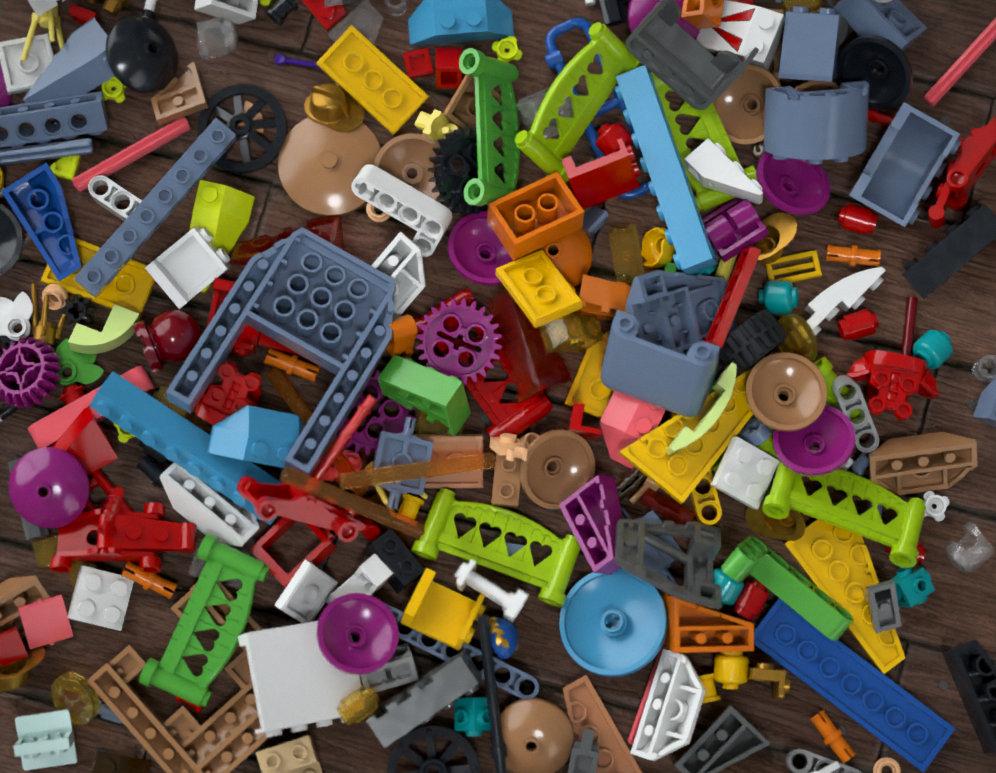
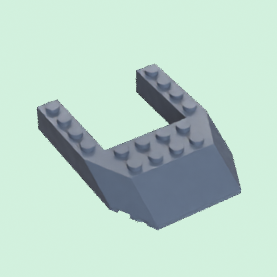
(315, 305)

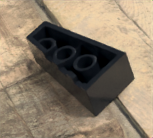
(953, 252)

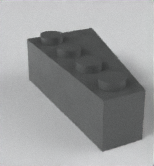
(424, 698)

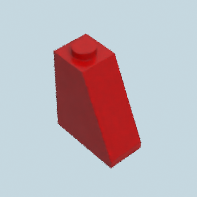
(88, 442)

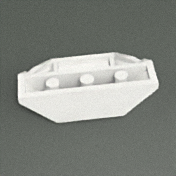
(403, 263)
(207, 507)
(670, 708)

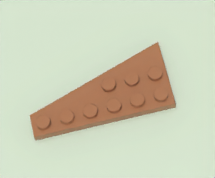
(588, 711)

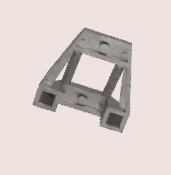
(698, 561)

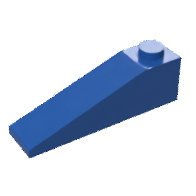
(45, 216)

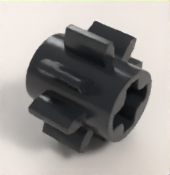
(85, 316)

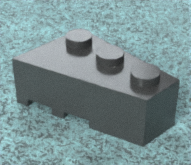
(721, 744)

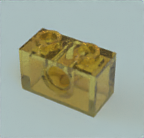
(571, 333)

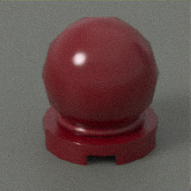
(168, 337)

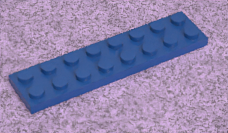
(852, 685)

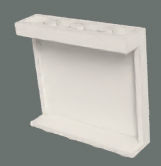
(294, 679)

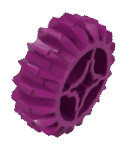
(32, 377)

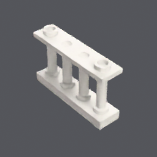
(510, 603)

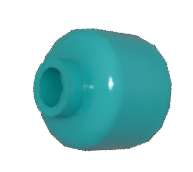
(779, 297)
(933, 348)
(729, 588)

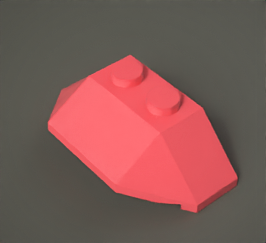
(626, 422)

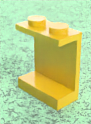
(442, 612)

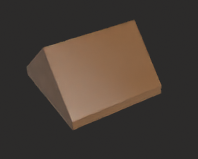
(461, 108)

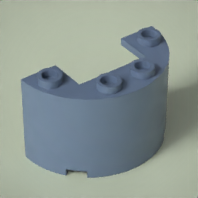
(816, 123)
(905, 165)

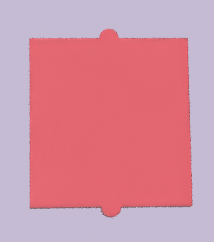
(45, 621)

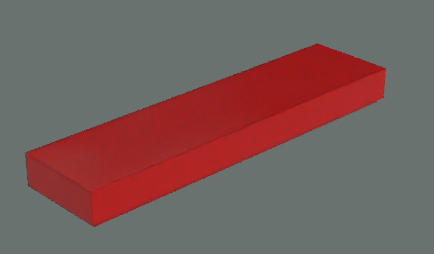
(733, 296)

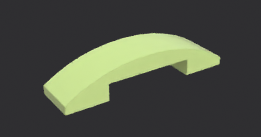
(724, 387)

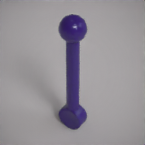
(280, 60)

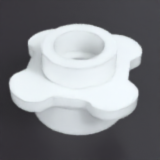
(941, 503)

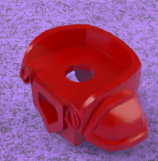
(892, 380)
(230, 395)

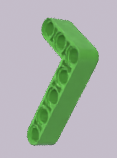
(789, 585)

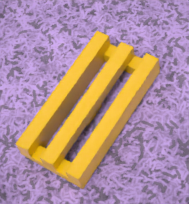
(796, 278)

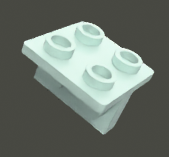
(45, 740)

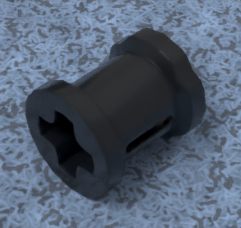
(280, 10)

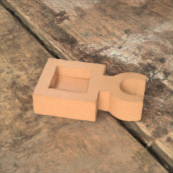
(509, 445)

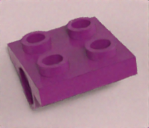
(734, 228)

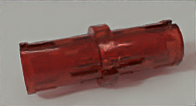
(677, 511)

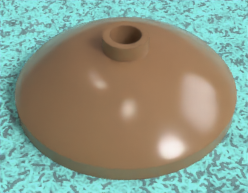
(734, 105)
(406, 153)
(790, 376)
(571, 467)
(538, 723)

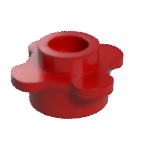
(72, 393)

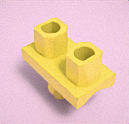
(434, 125)

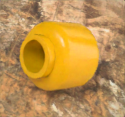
(731, 669)

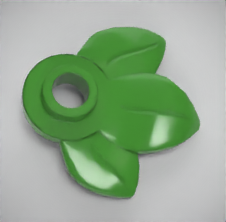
(82, 366)

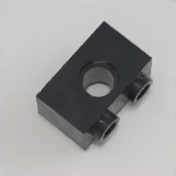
(397, 559)

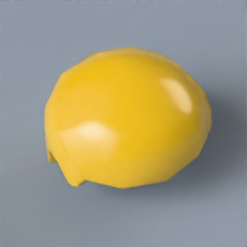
(656, 248)

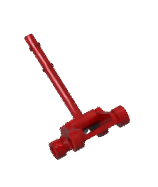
(973, 159)
(295, 504)
(122, 536)

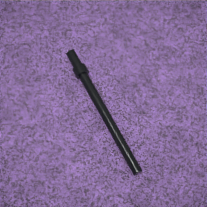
(498, 750)

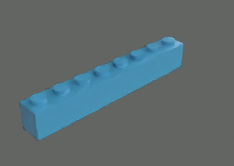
(666, 171)
(174, 438)

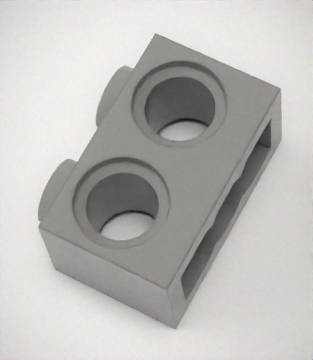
(395, 672)

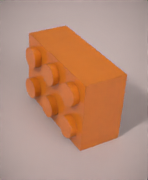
(535, 216)

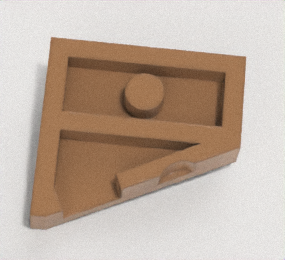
(180, 97)

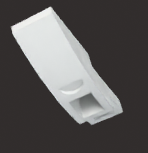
(844, 294)

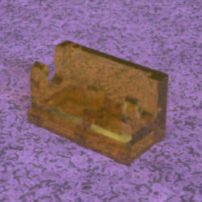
(626, 253)

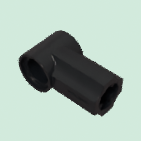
(612, 12)

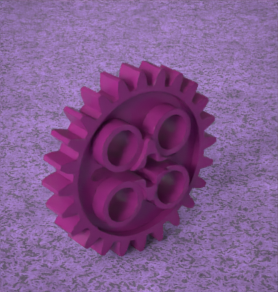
(467, 317)
(385, 423)

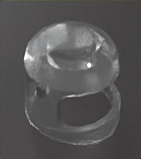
(216, 37)
(970, 551)

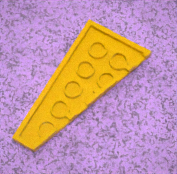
(683, 470)
(843, 569)

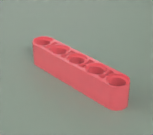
(51, 428)

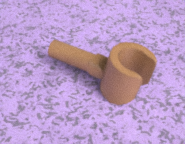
(647, 484)

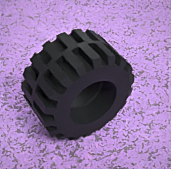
(752, 341)

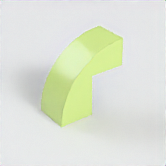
(115, 333)

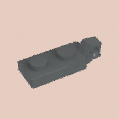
(584, 754)

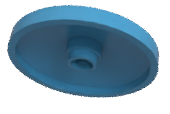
(613, 623)

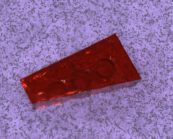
(533, 367)

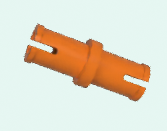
(853, 255)
(292, 364)
(149, 580)
(833, 736)

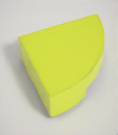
(66, 167)

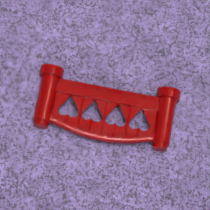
(505, 417)

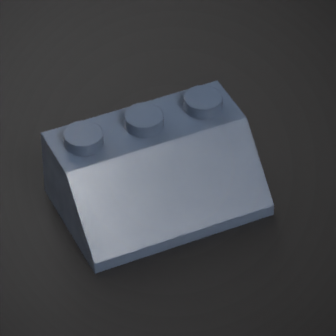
(887, 20)

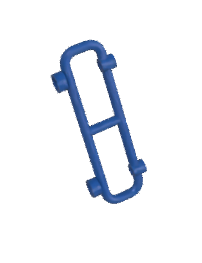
(555, 60)

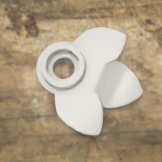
(15, 313)

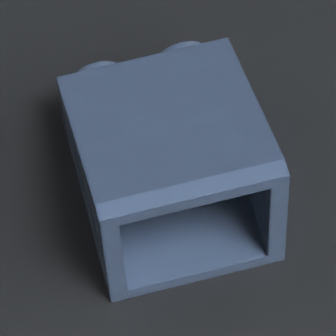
(810, 44)

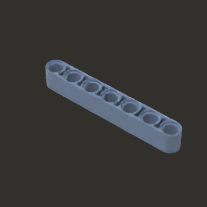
(439, 651)

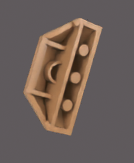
(922, 462)
(17, 593)

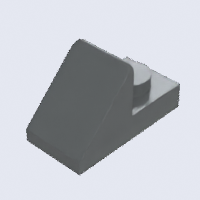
(883, 606)

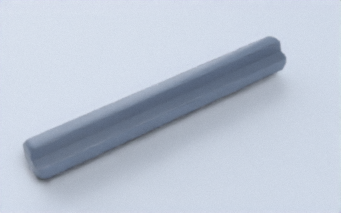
(46, 151)

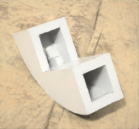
(366, 580)

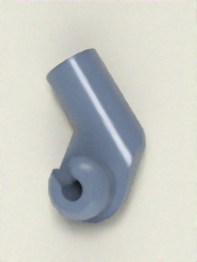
(861, 464)

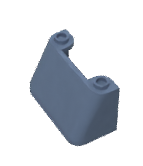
(657, 373)

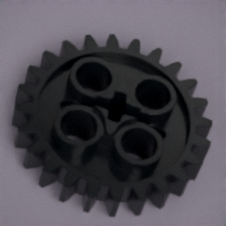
(451, 180)

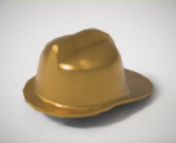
(333, 108)
(781, 230)
(788, 529)
(17, 673)

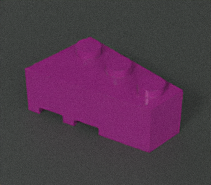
(593, 520)

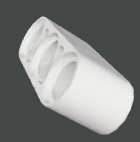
(113, 197)

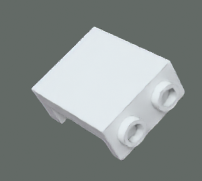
(189, 266)

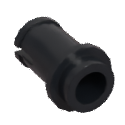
(151, 470)

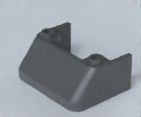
(682, 60)

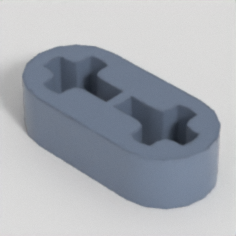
(754, 432)

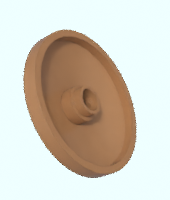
(322, 164)

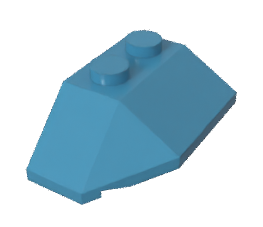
(459, 21)
(256, 435)

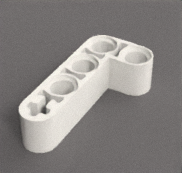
(404, 204)

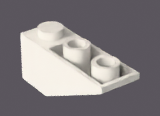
(716, 171)

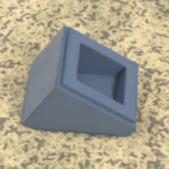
(594, 220)

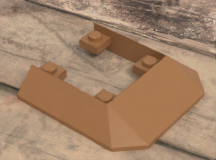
(181, 741)

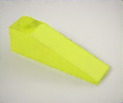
(223, 213)

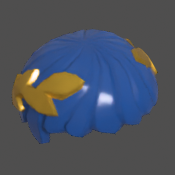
(503, 637)

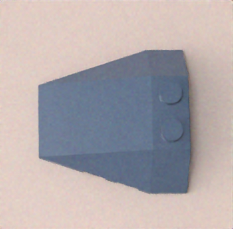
(675, 308)

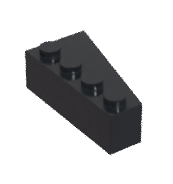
(976, 684)

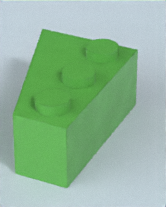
(426, 390)

